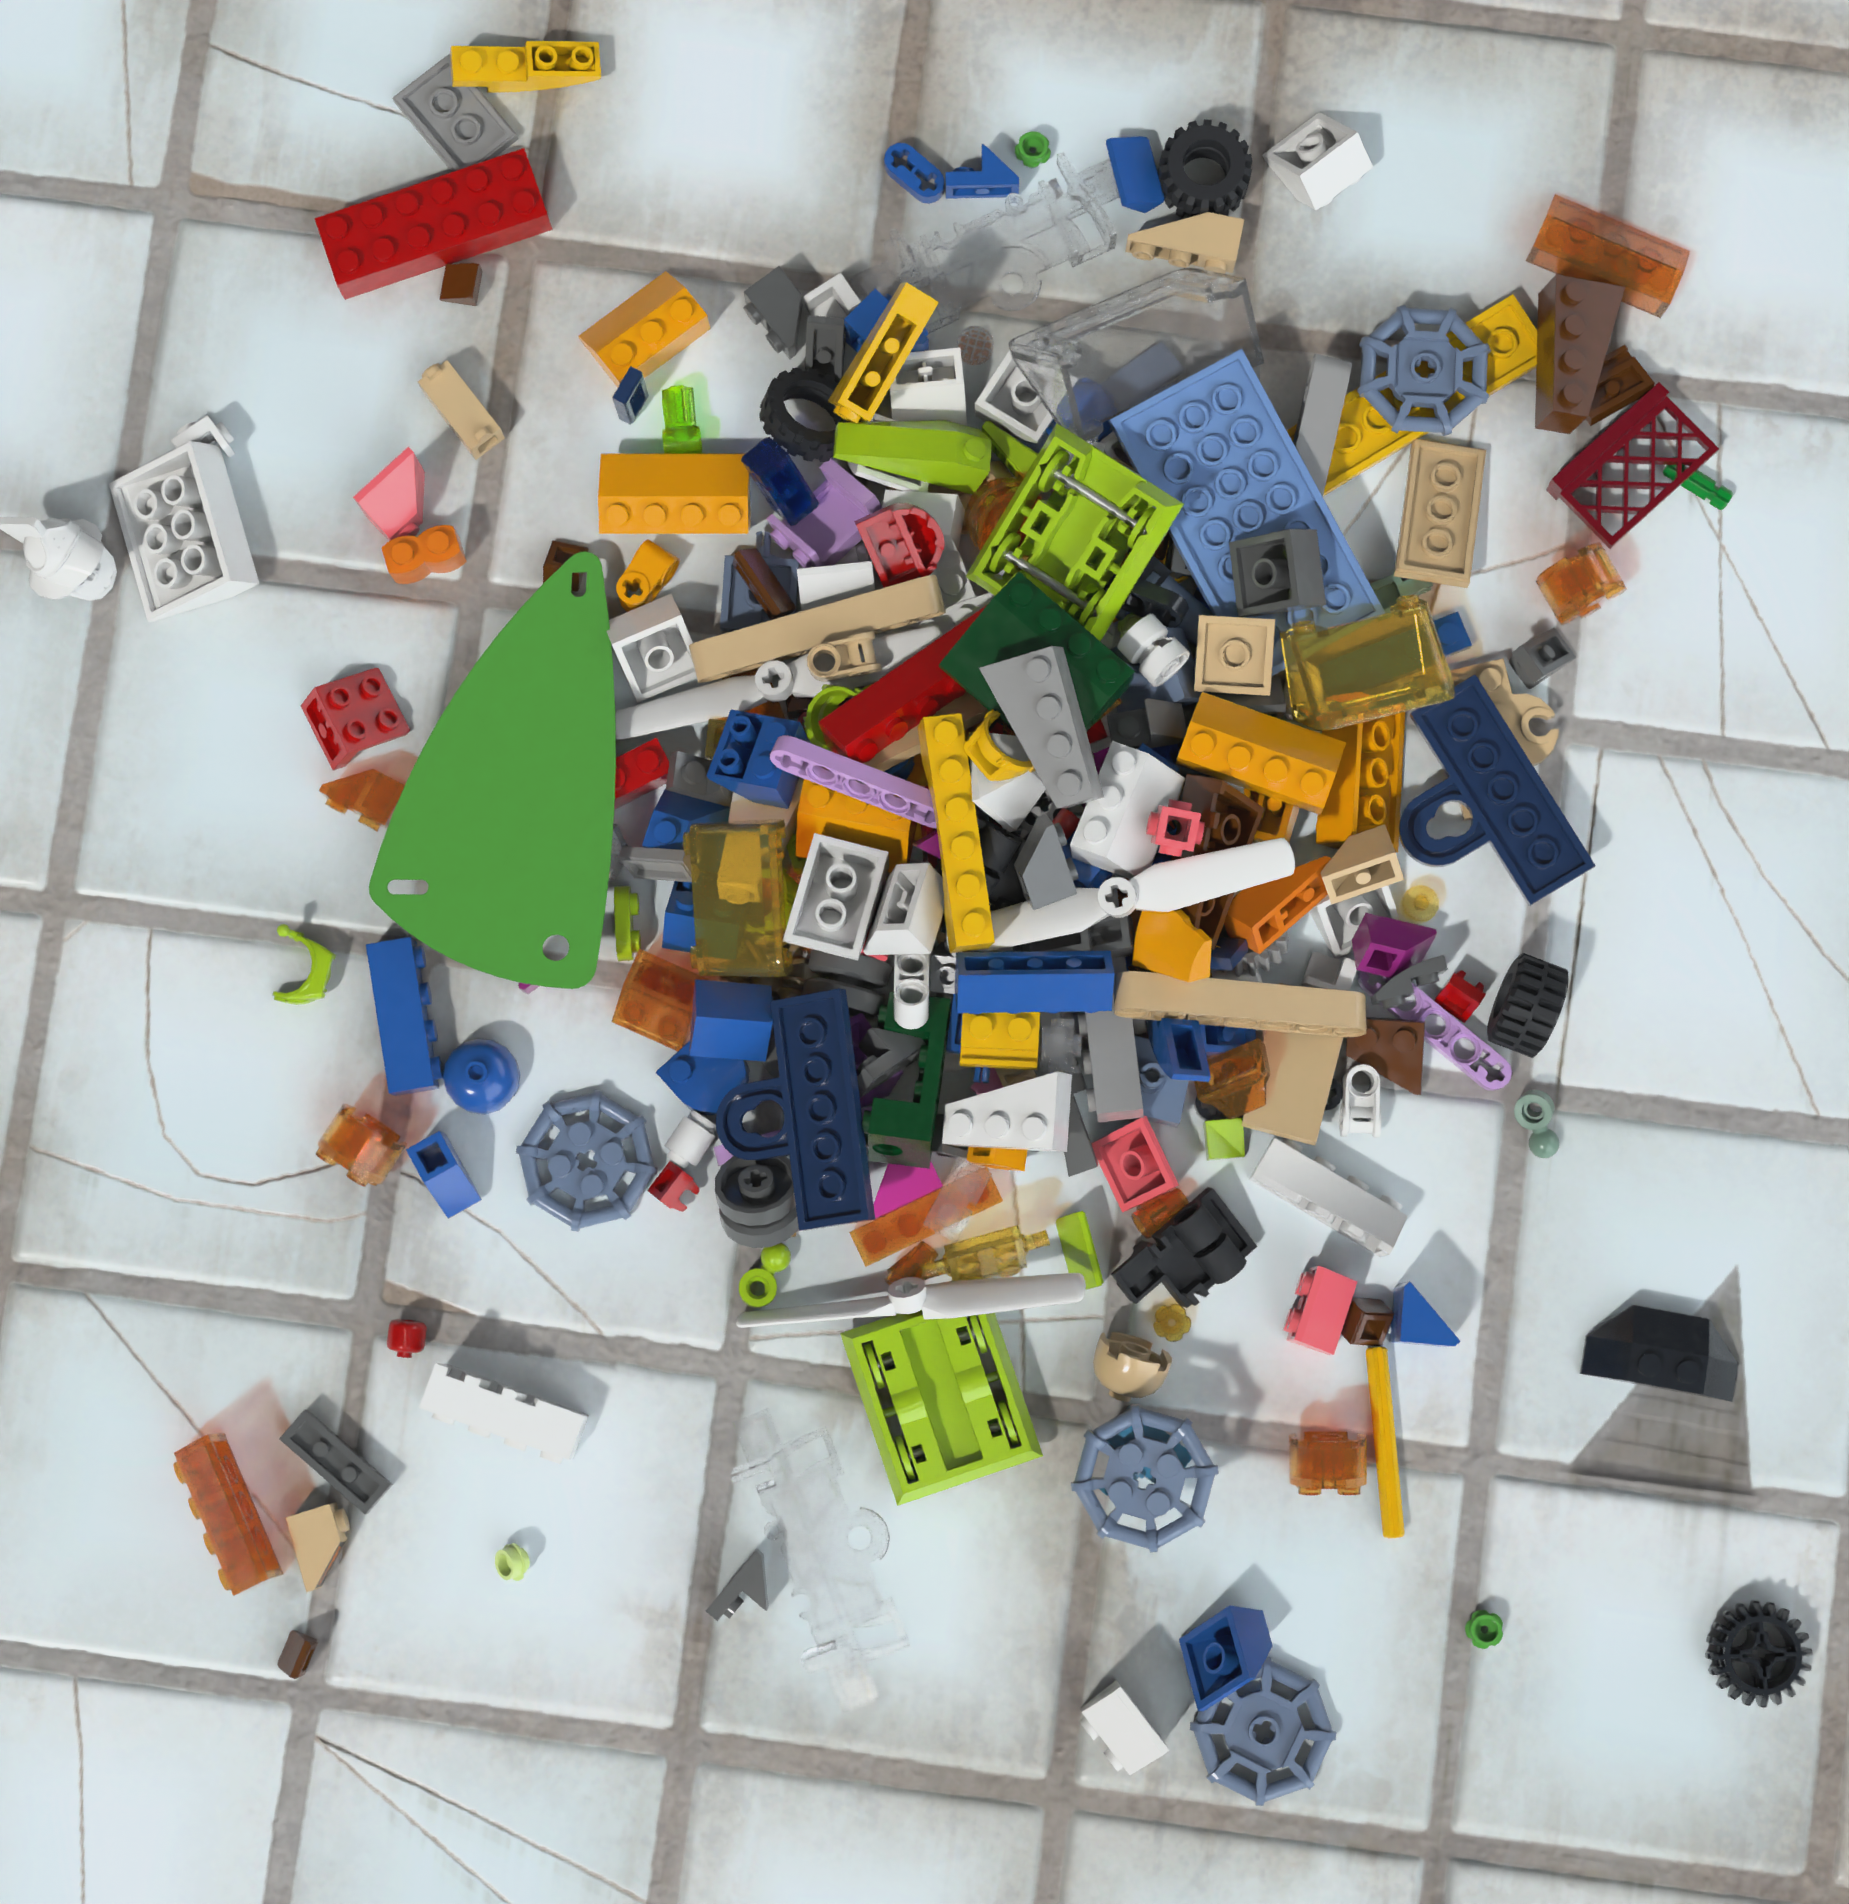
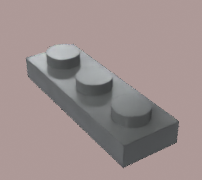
(335, 1461)

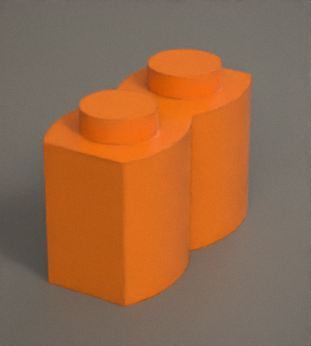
(433, 551)

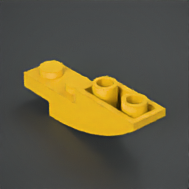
(526, 68)

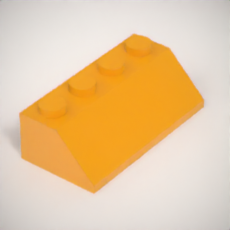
(673, 493)
(1261, 753)
(1366, 782)

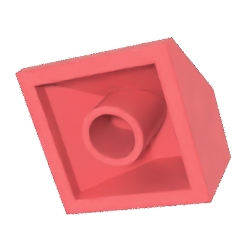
(395, 497)

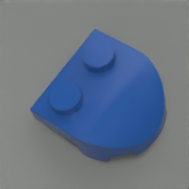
(702, 1080)

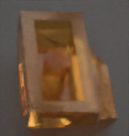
(1237, 1080)

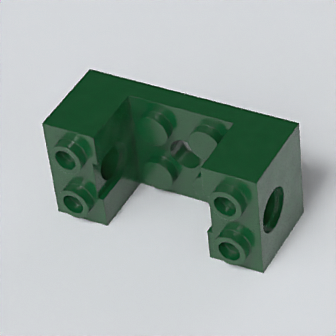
(905, 1130)

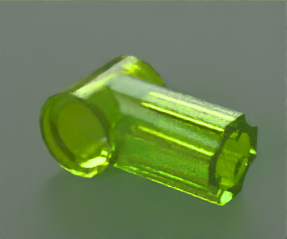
(681, 427)

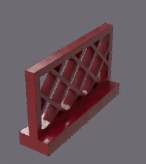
(1613, 440)

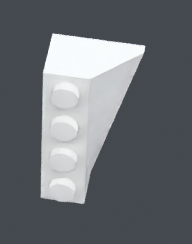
(1329, 1197)

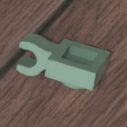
(1392, 587)

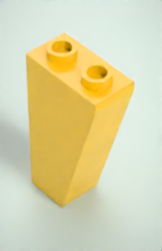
(882, 354)

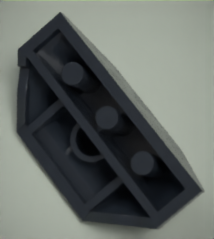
(1662, 1353)

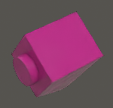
(903, 1186)

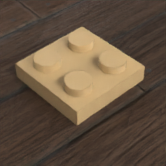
(1234, 655)

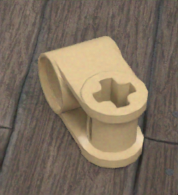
(846, 657)

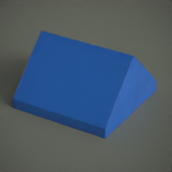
(731, 1020)
(1417, 1321)

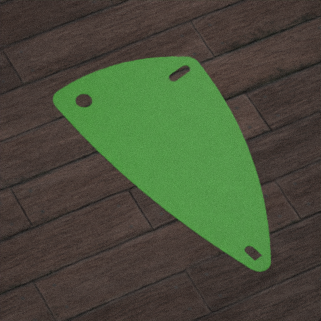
(516, 797)

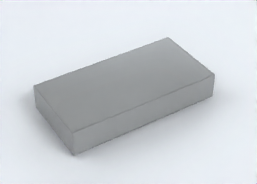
(656, 863)

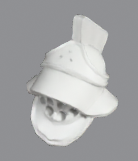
(63, 557)

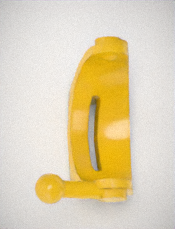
(989, 758)

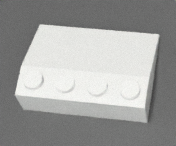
(183, 531)

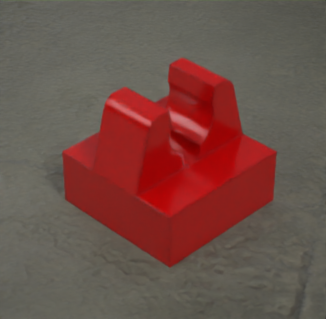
(1460, 996)
(671, 1185)

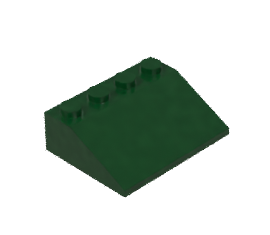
(1025, 621)

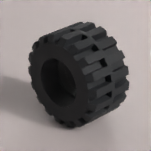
(1209, 143)
(1527, 1005)

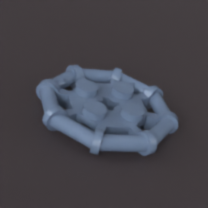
(1409, 385)
(580, 1139)
(1155, 1498)
(1273, 1752)

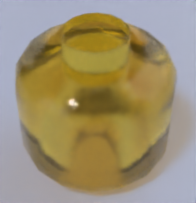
(1419, 904)

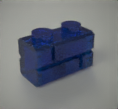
(780, 481)

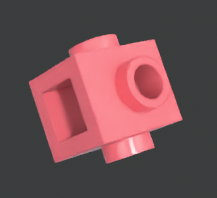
(1190, 828)

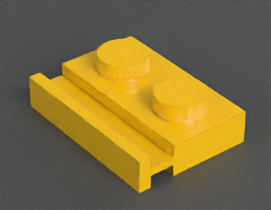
(1000, 1040)

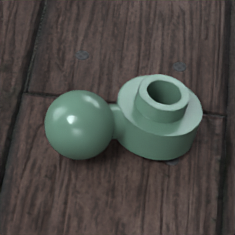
(1543, 1141)

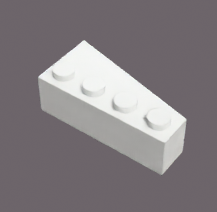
(504, 1411)

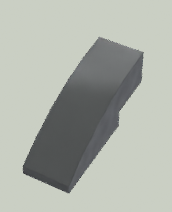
(1106, 935)

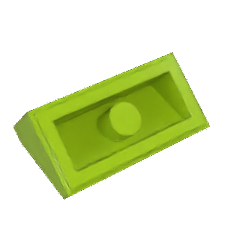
(1079, 1248)

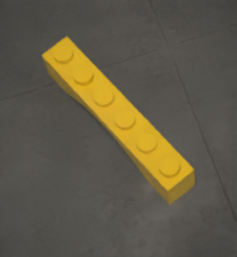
(962, 864)

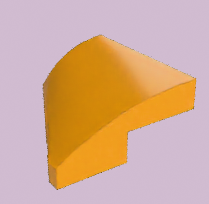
(1172, 946)

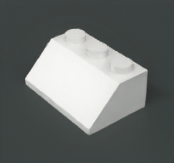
(1115, 826)

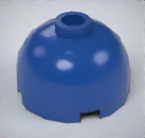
(481, 1076)

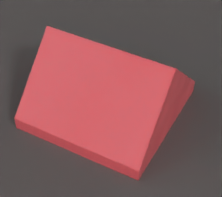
(1134, 1164)

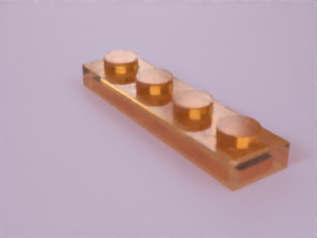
(905, 1226)

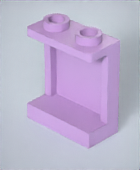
(830, 528)

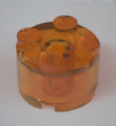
(1579, 583)
(361, 1146)
(1328, 1462)

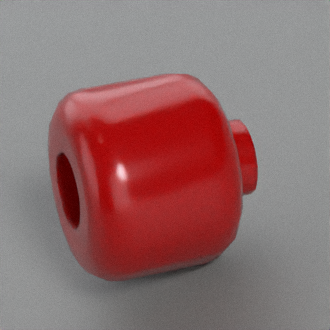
(406, 1337)

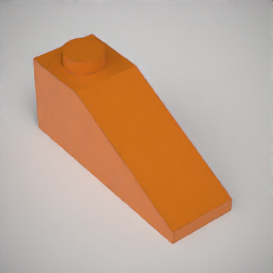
(1273, 907)

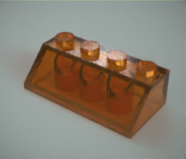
(1604, 250)
(227, 1513)

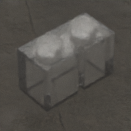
(962, 1187)

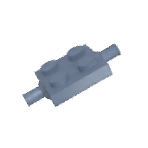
(738, 604)

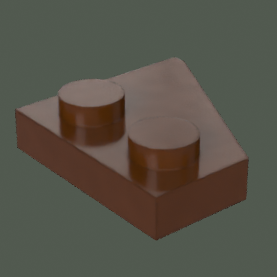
(1392, 1049)

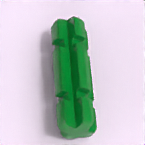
(1702, 486)

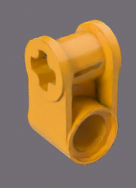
(649, 571)

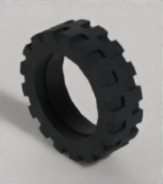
(783, 427)

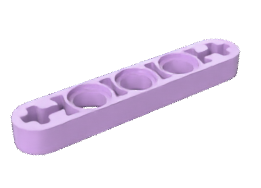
(842, 775)
(1452, 1032)

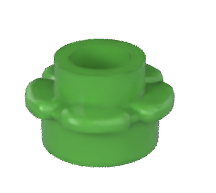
(1035, 140)
(1492, 1636)

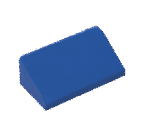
(1135, 173)

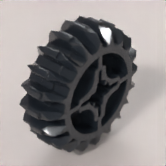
(1760, 1670)

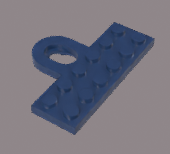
(1500, 791)
(819, 1108)

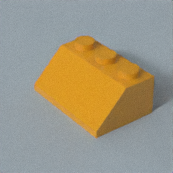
(646, 329)
(851, 820)

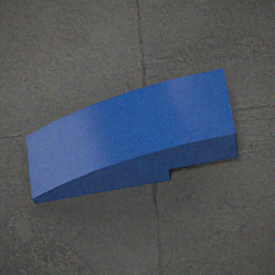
(1179, 1048)

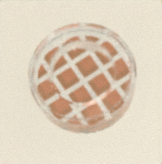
(975, 345)

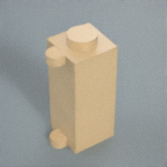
(460, 409)

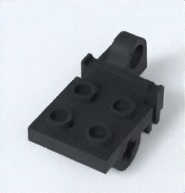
(999, 855)
(1192, 1253)

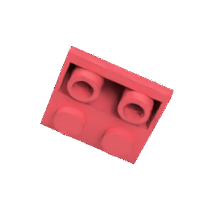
(1320, 1310)

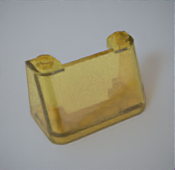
(1366, 667)
(738, 898)

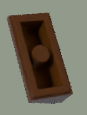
(763, 583)

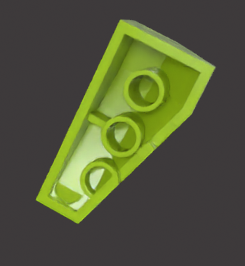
(920, 450)

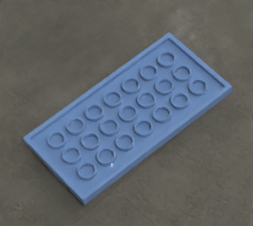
(1239, 477)

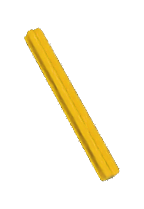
(1385, 1442)

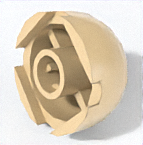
(1129, 1366)

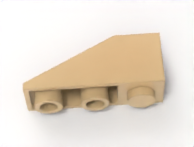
(1199, 241)

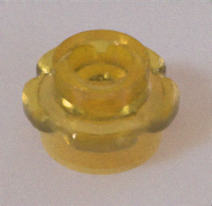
(1181, 1326)

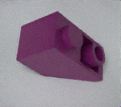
(1389, 945)

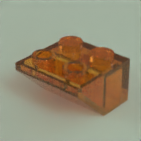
(657, 1000)

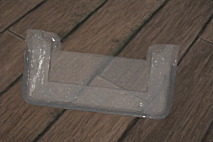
(1136, 346)

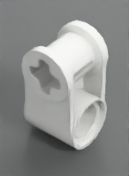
(1360, 1105)

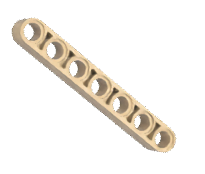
(801, 631)
(1241, 1004)

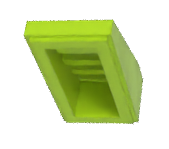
(1009, 450)

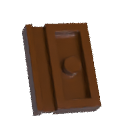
(1619, 384)

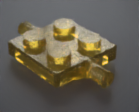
(986, 1255)

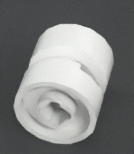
(1157, 654)

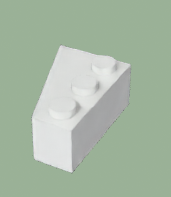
(1013, 1117)

